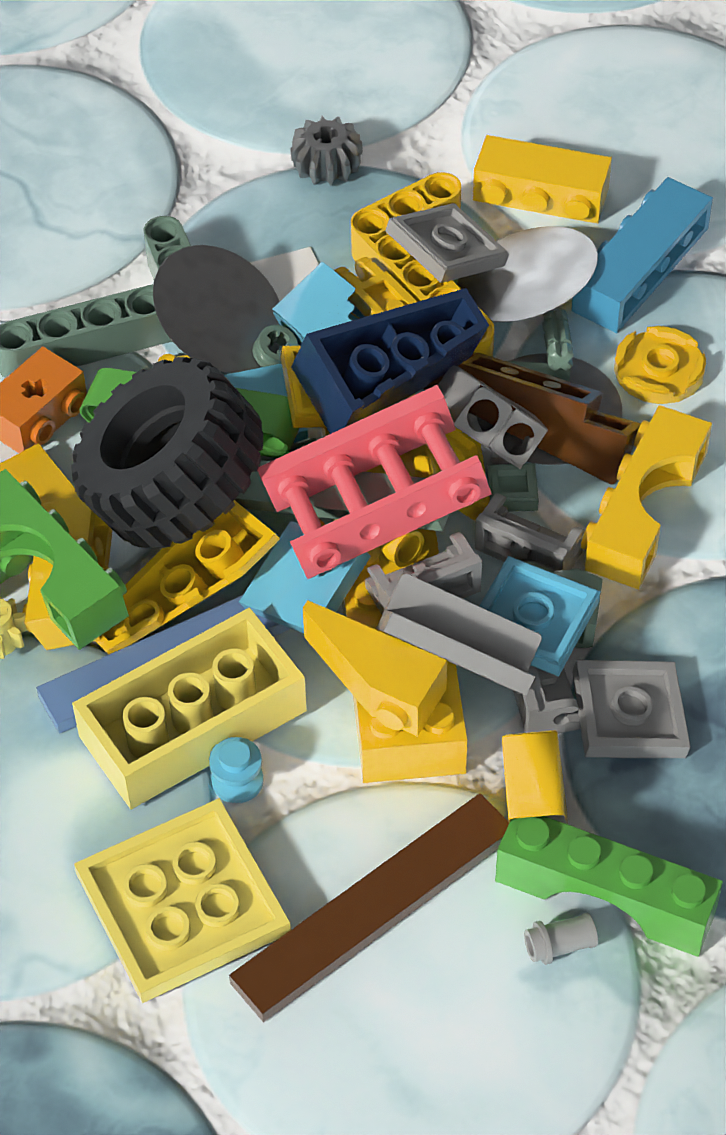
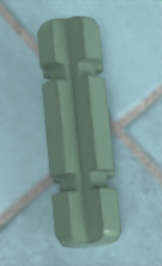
(558, 339)

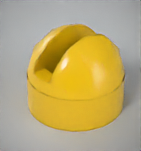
(404, 549)

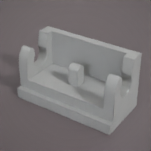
(506, 534)
(453, 571)
(548, 704)

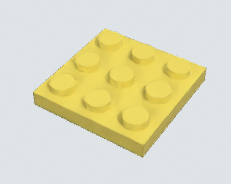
(181, 899)

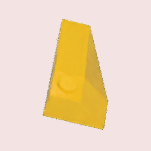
(189, 574)

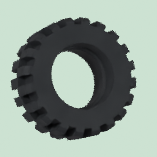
(167, 453)

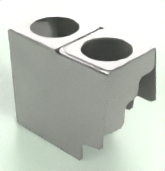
(462, 391)

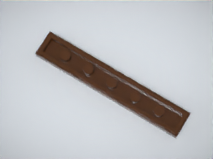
(369, 908)

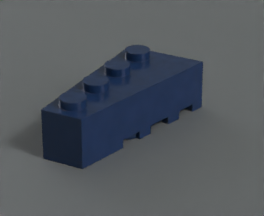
(386, 356)

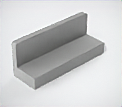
(461, 633)

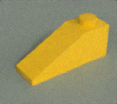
(383, 673)

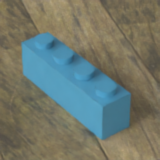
(643, 253)

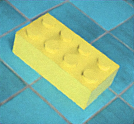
(174, 709)

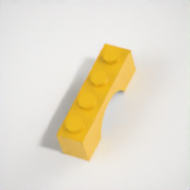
(626, 536)

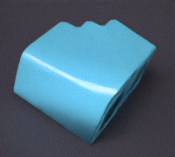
(317, 303)

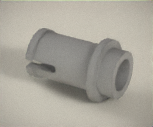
(560, 937)

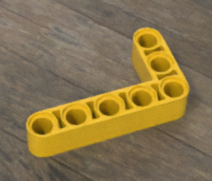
(372, 240)

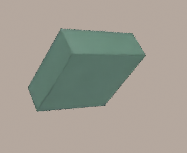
(515, 484)

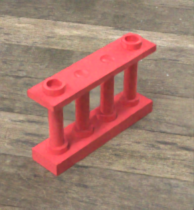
(358, 449)

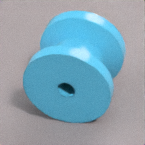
(236, 770)

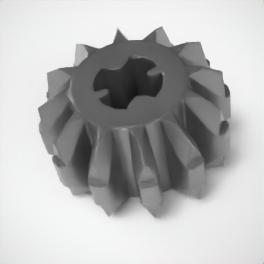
(326, 150)

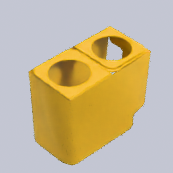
(533, 775)

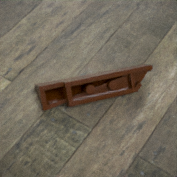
(568, 410)

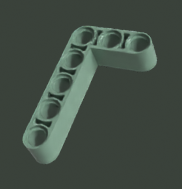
(101, 325)

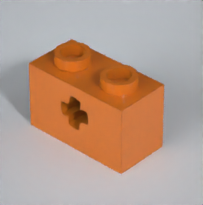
(39, 399)

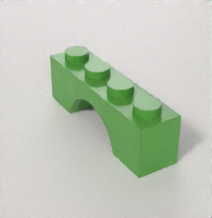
(79, 592)
(661, 896)

